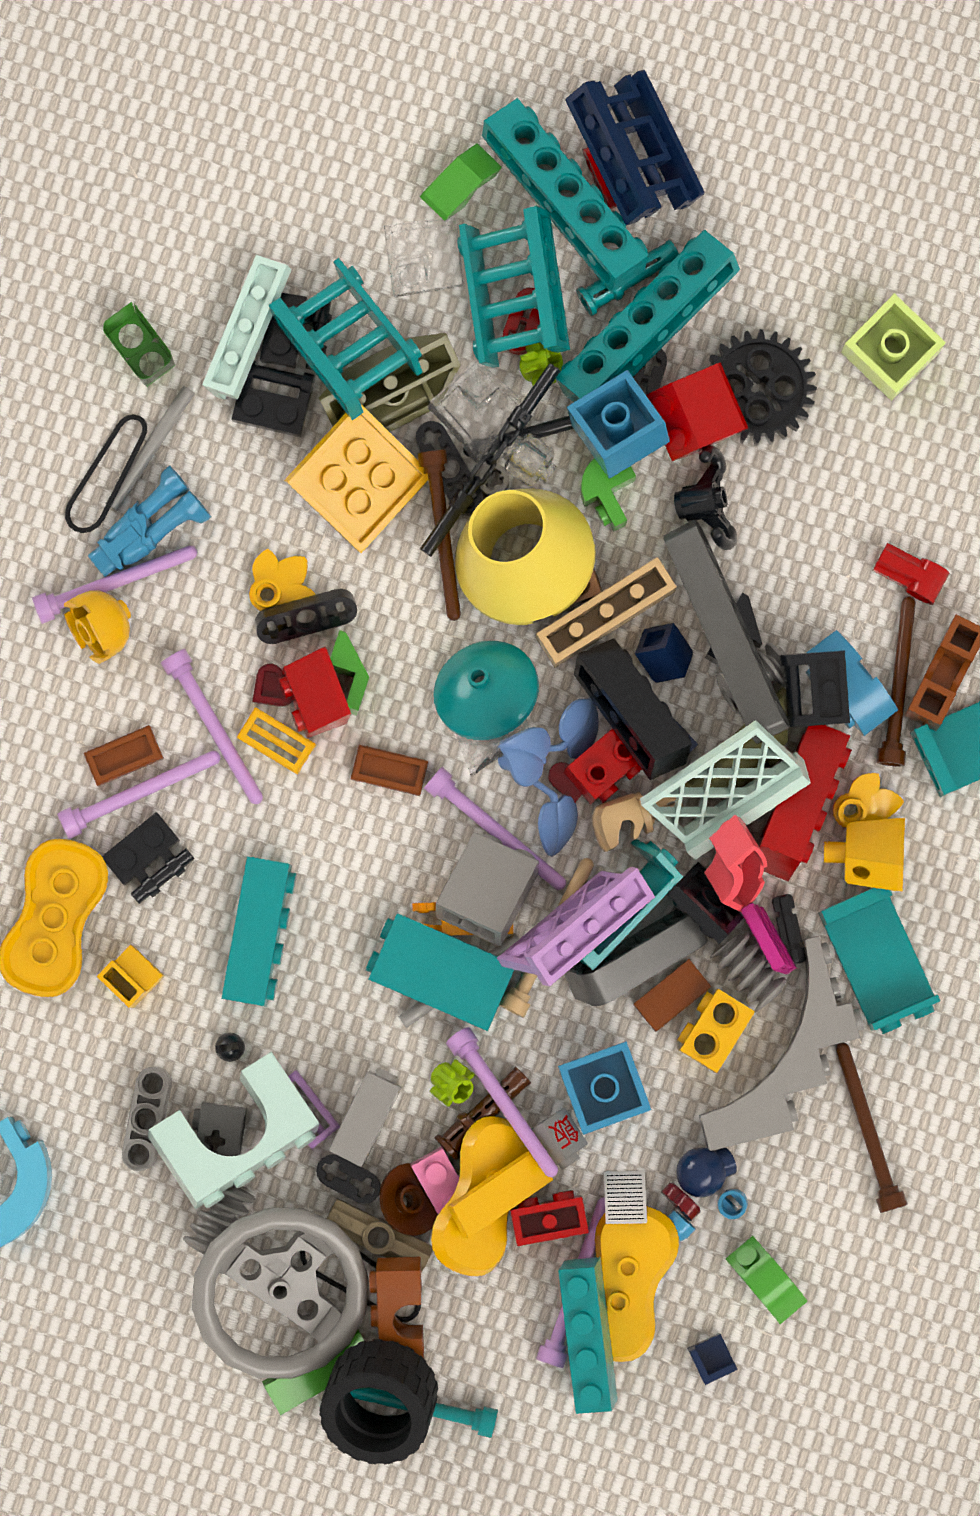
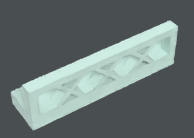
(246, 328)

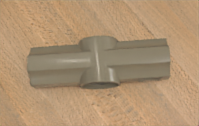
(359, 1223)

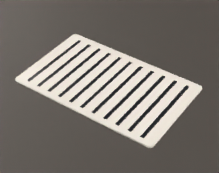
(625, 1197)

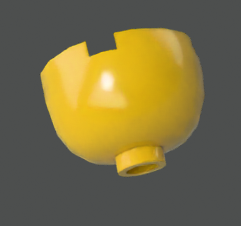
(98, 622)

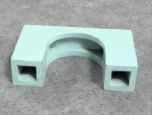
(207, 1174)

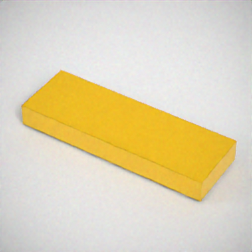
(498, 1194)

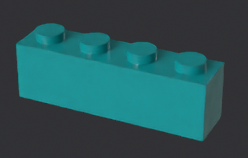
(257, 931)
(588, 1335)

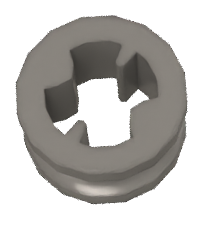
(503, 475)

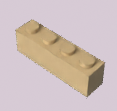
(606, 612)

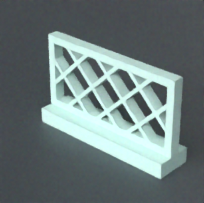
(747, 802)

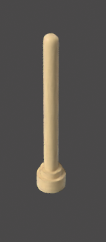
(517, 998)

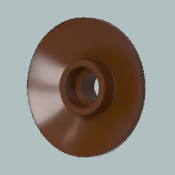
(419, 1212)

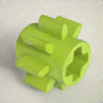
(536, 360)
(452, 1083)

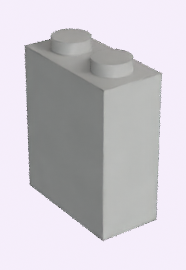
(487, 888)
(366, 1116)

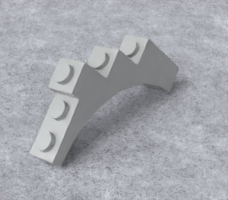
(821, 1024)

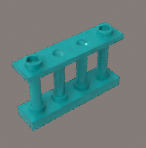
(546, 297)
(330, 367)

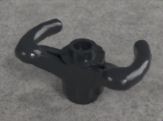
(708, 499)

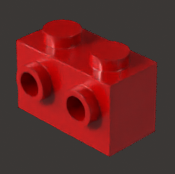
(601, 768)
(549, 1220)

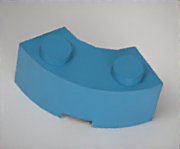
(866, 696)

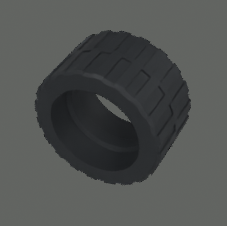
(367, 1434)

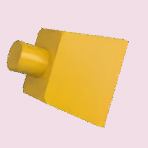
(871, 853)

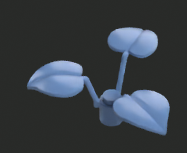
(525, 758)

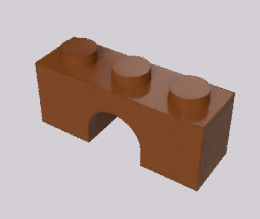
(945, 673)
(397, 1285)

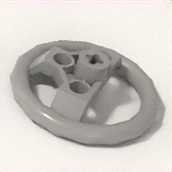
(326, 1323)

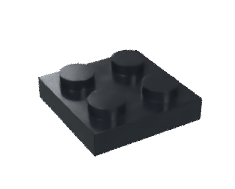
(699, 900)

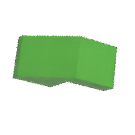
(459, 181)
(347, 662)

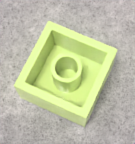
(893, 347)

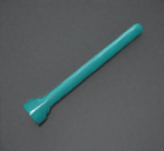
(480, 1420)

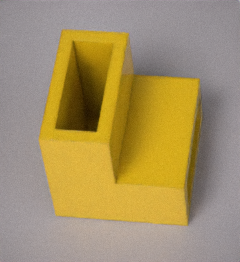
(130, 976)

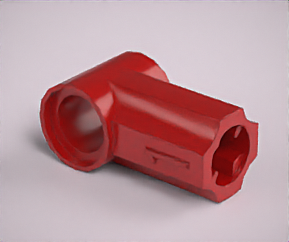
(920, 578)

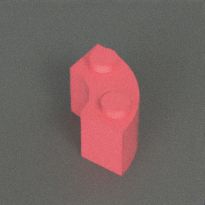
(736, 865)

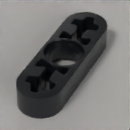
(444, 441)
(298, 629)

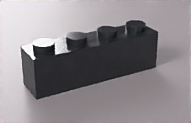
(632, 708)

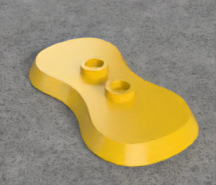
(61, 890)
(484, 1151)
(632, 1266)

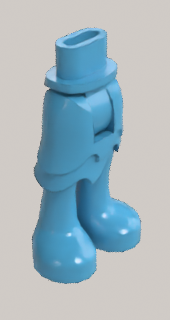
(135, 534)

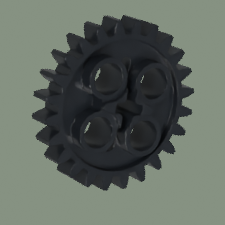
(782, 367)

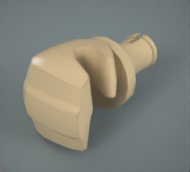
(610, 815)

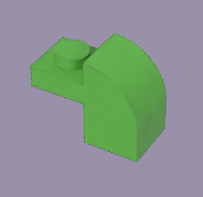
(600, 488)
(766, 1279)

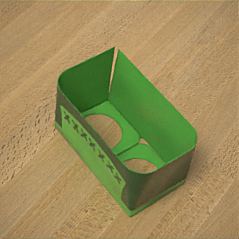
(128, 316)

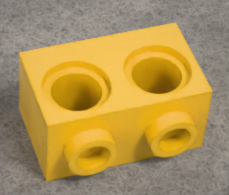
(722, 1034)

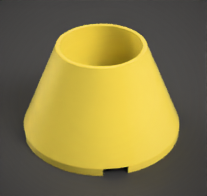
(541, 581)

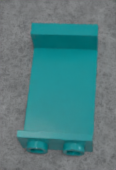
(952, 750)
(661, 878)
(878, 959)
(439, 971)

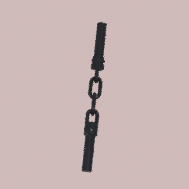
(517, 419)

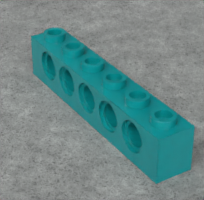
(611, 266)
(667, 317)

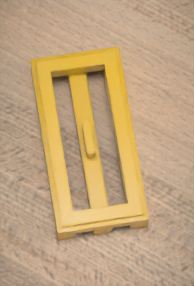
(302, 756)

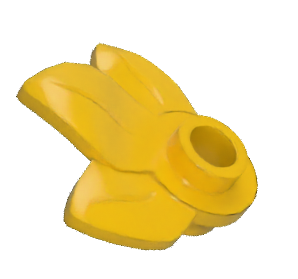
(282, 577)
(870, 801)

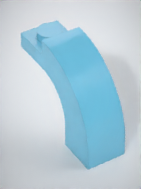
(32, 1182)

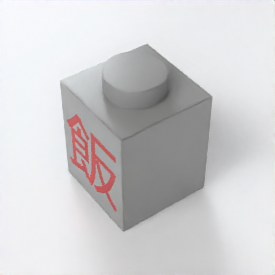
(560, 1138)

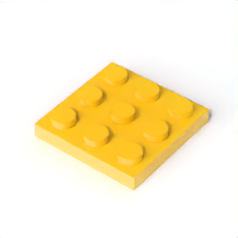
(358, 478)

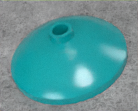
(494, 704)

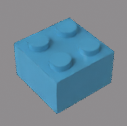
(618, 424)
(604, 1088)

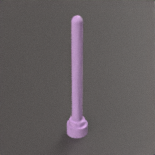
(50, 605)
(179, 667)
(443, 786)
(75, 820)
(465, 1046)
(554, 1349)

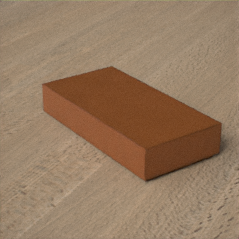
(123, 755)
(389, 770)
(672, 995)

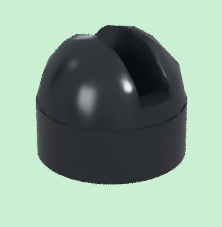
(226, 1039)

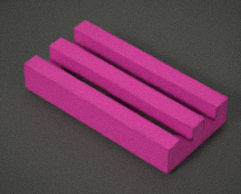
(768, 939)

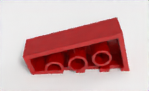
(793, 821)

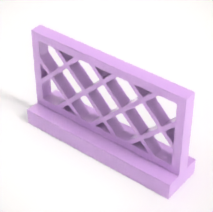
(578, 925)

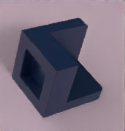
(664, 653)
(712, 1359)

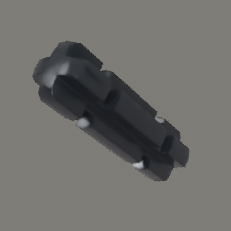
(789, 927)

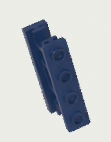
(616, 155)

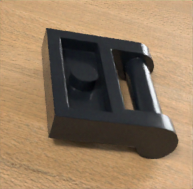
(273, 410)
(827, 688)

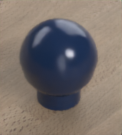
(704, 1171)

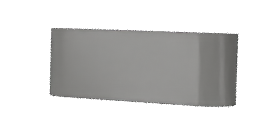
(144, 1099)

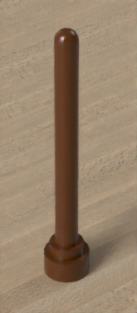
(433, 464)
(892, 750)
(889, 1194)

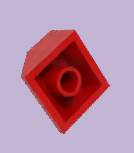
(698, 411)
(315, 693)

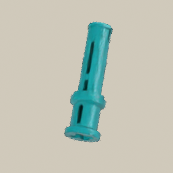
(665, 253)

